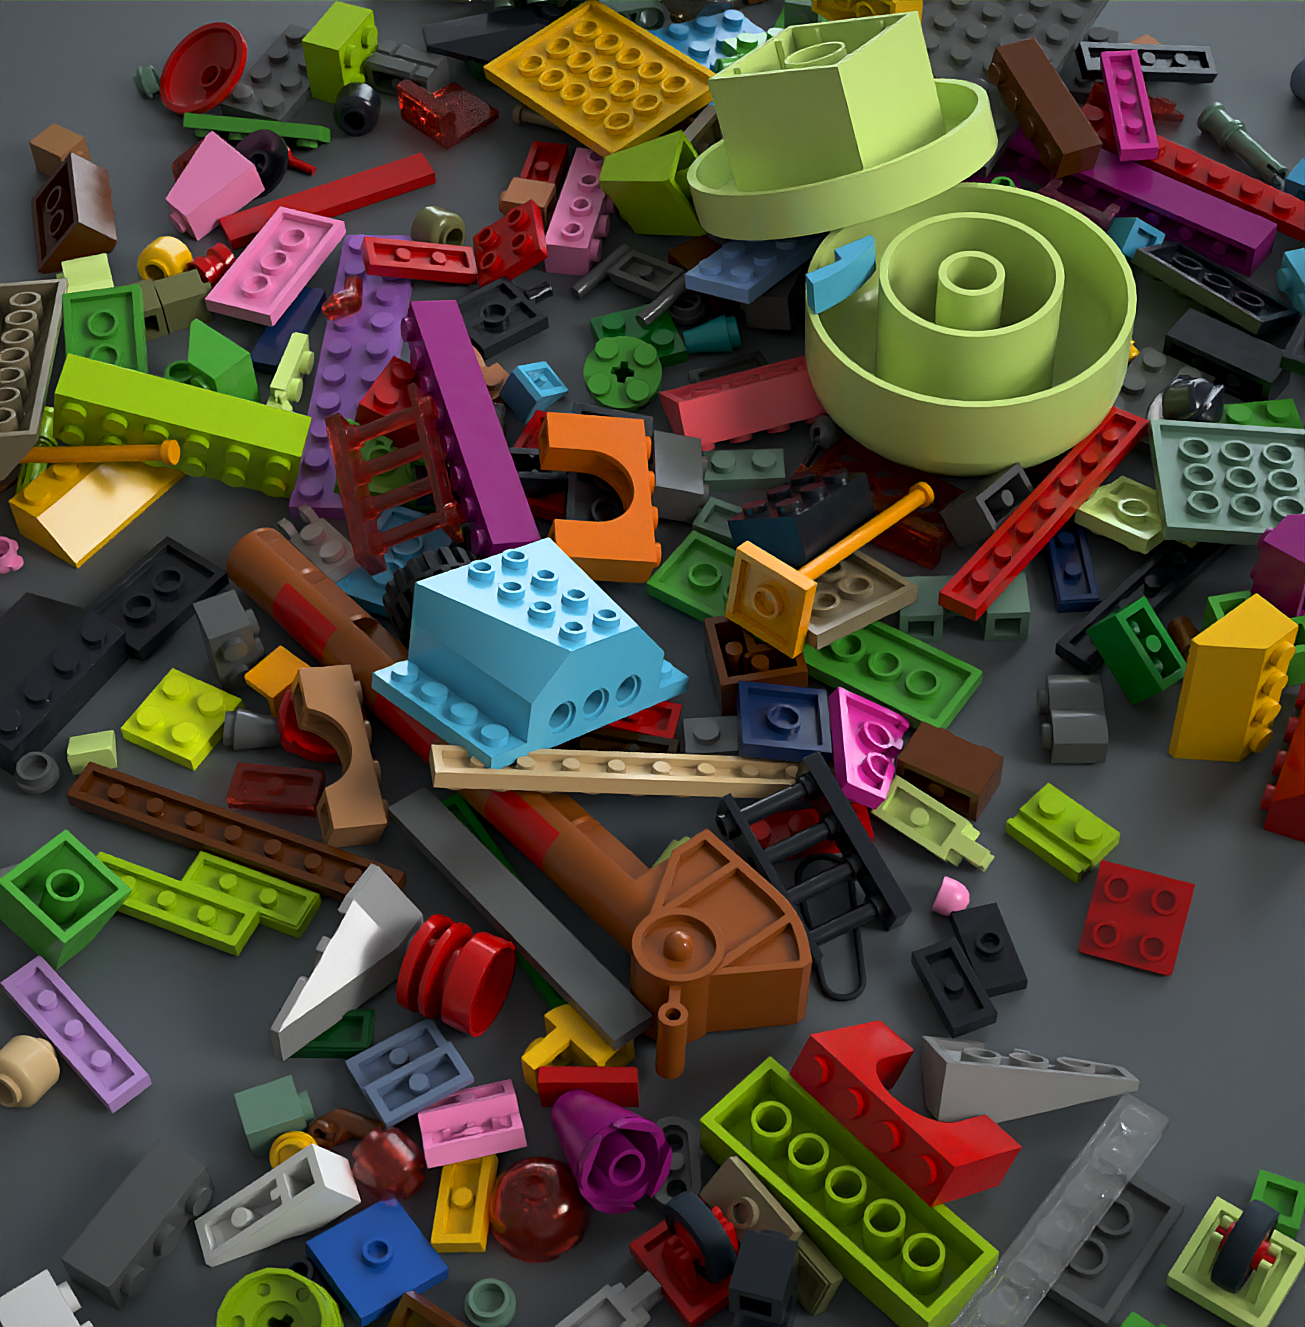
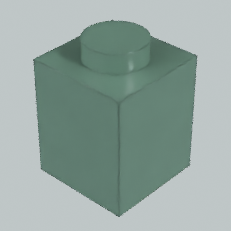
(271, 1111)

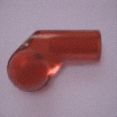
(345, 302)

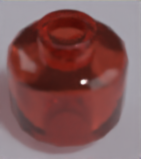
(389, 1164)

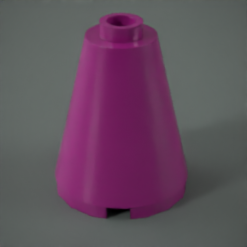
(611, 1150)

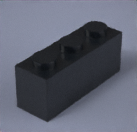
(1235, 358)

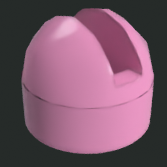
(950, 897)

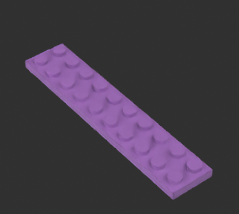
(349, 363)

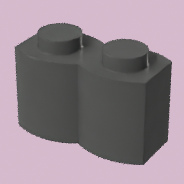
(1074, 719)

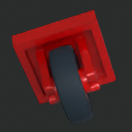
(690, 1257)

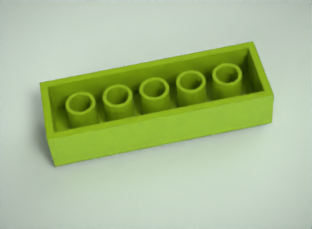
(216, 432)
(867, 1222)

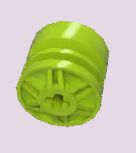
(277, 1297)

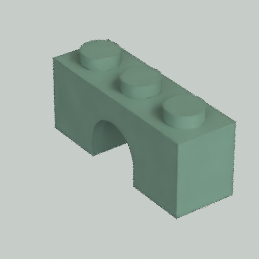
(1003, 620)

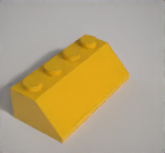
(86, 504)
(1234, 684)

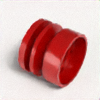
(456, 975)

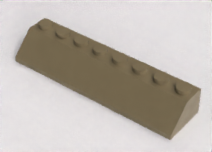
(28, 343)

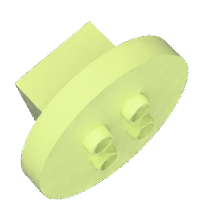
(835, 131)

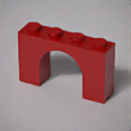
(937, 1160)

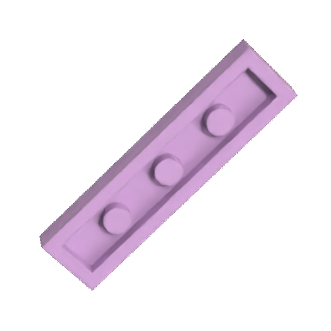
(76, 1034)

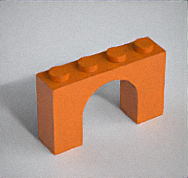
(619, 455)

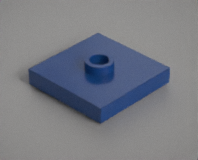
(376, 1260)

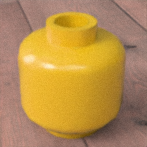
(163, 259)

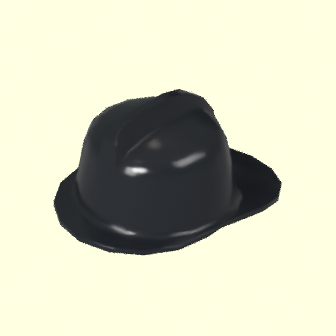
(1188, 400)

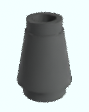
(250, 730)

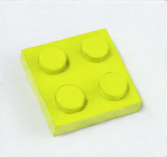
(181, 719)

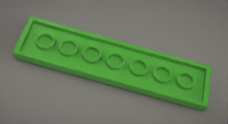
(870, 662)

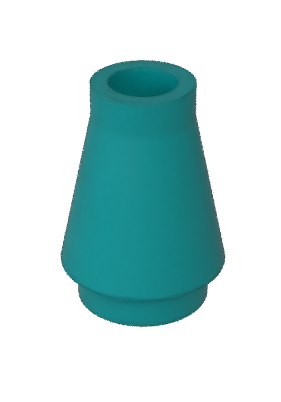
(713, 336)

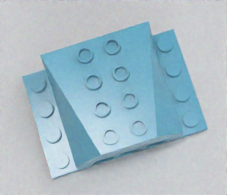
(523, 656)

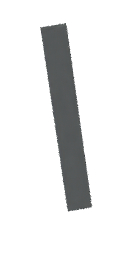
(521, 919)

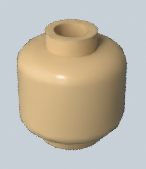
(26, 1071)

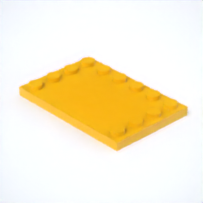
(603, 79)

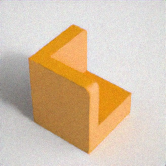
(275, 676)

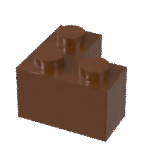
(736, 657)

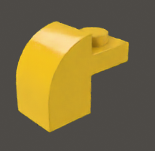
(570, 1042)

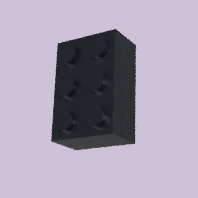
(805, 515)

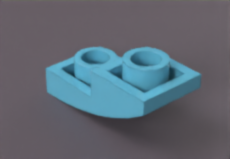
(839, 280)

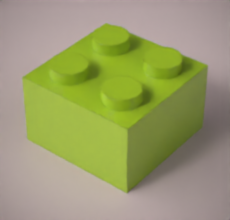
(339, 49)

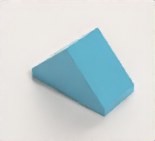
(532, 388)

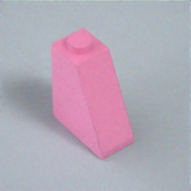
(212, 187)

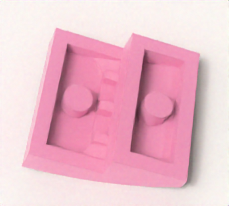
(472, 1124)

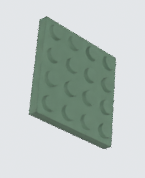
(1225, 479)

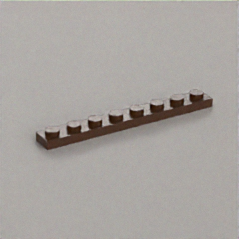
(221, 832)

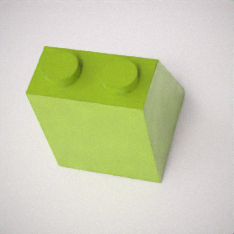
(652, 186)

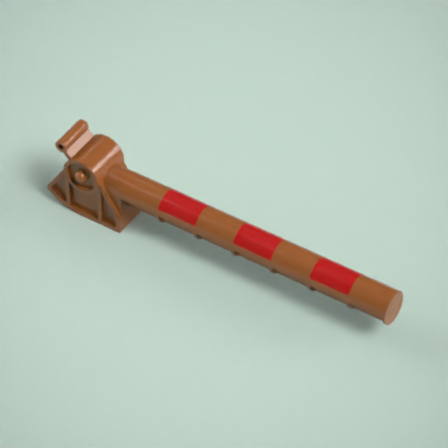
(701, 928)

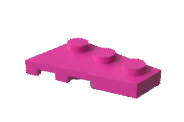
(864, 746)

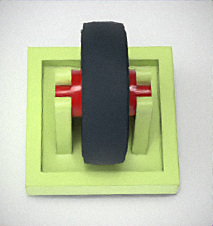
(1238, 1264)

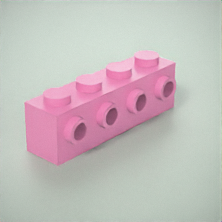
(579, 218)

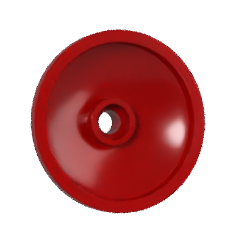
(203, 69)

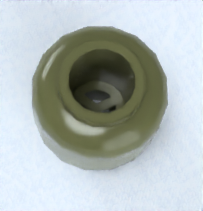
(438, 226)

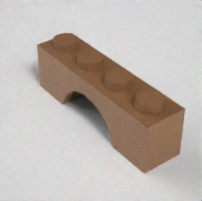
(329, 705)

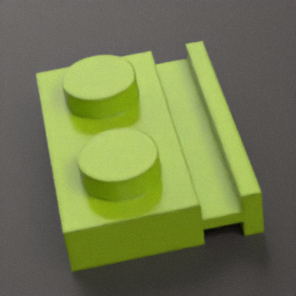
(1062, 832)

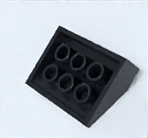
(50, 669)

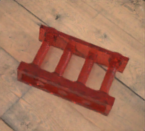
(355, 474)

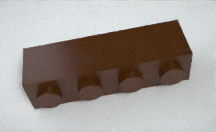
(1044, 108)

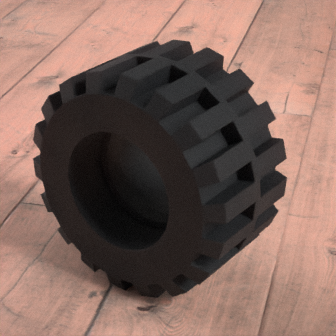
(400, 590)

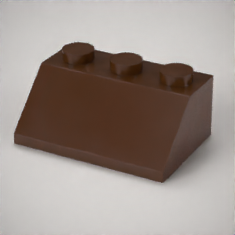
(73, 214)

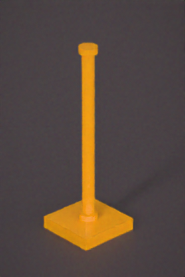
(167, 452)
(778, 600)

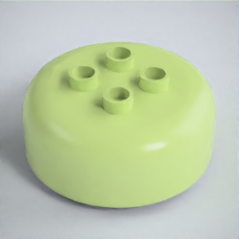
(978, 335)

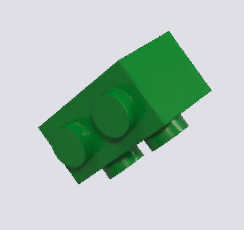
(1138, 650)

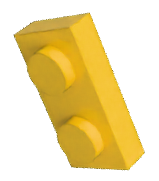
(463, 1205)

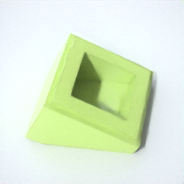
(92, 747)

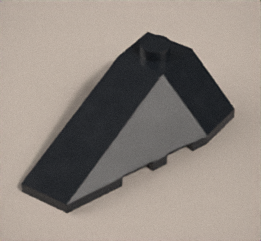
(490, 33)

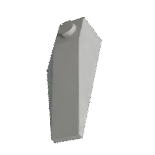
(353, 964)
(971, 1081)

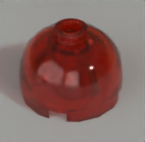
(537, 1210)

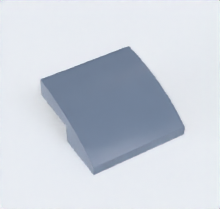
(408, 1072)

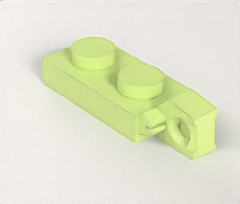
(288, 381)
(931, 825)

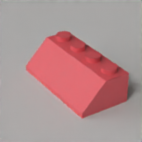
(743, 403)

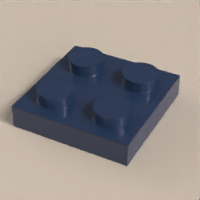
(782, 721)

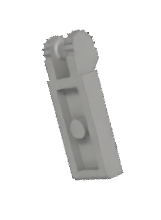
(321, 544)

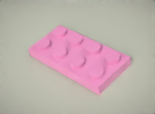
(275, 266)

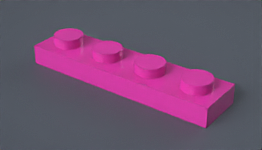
(1128, 105)

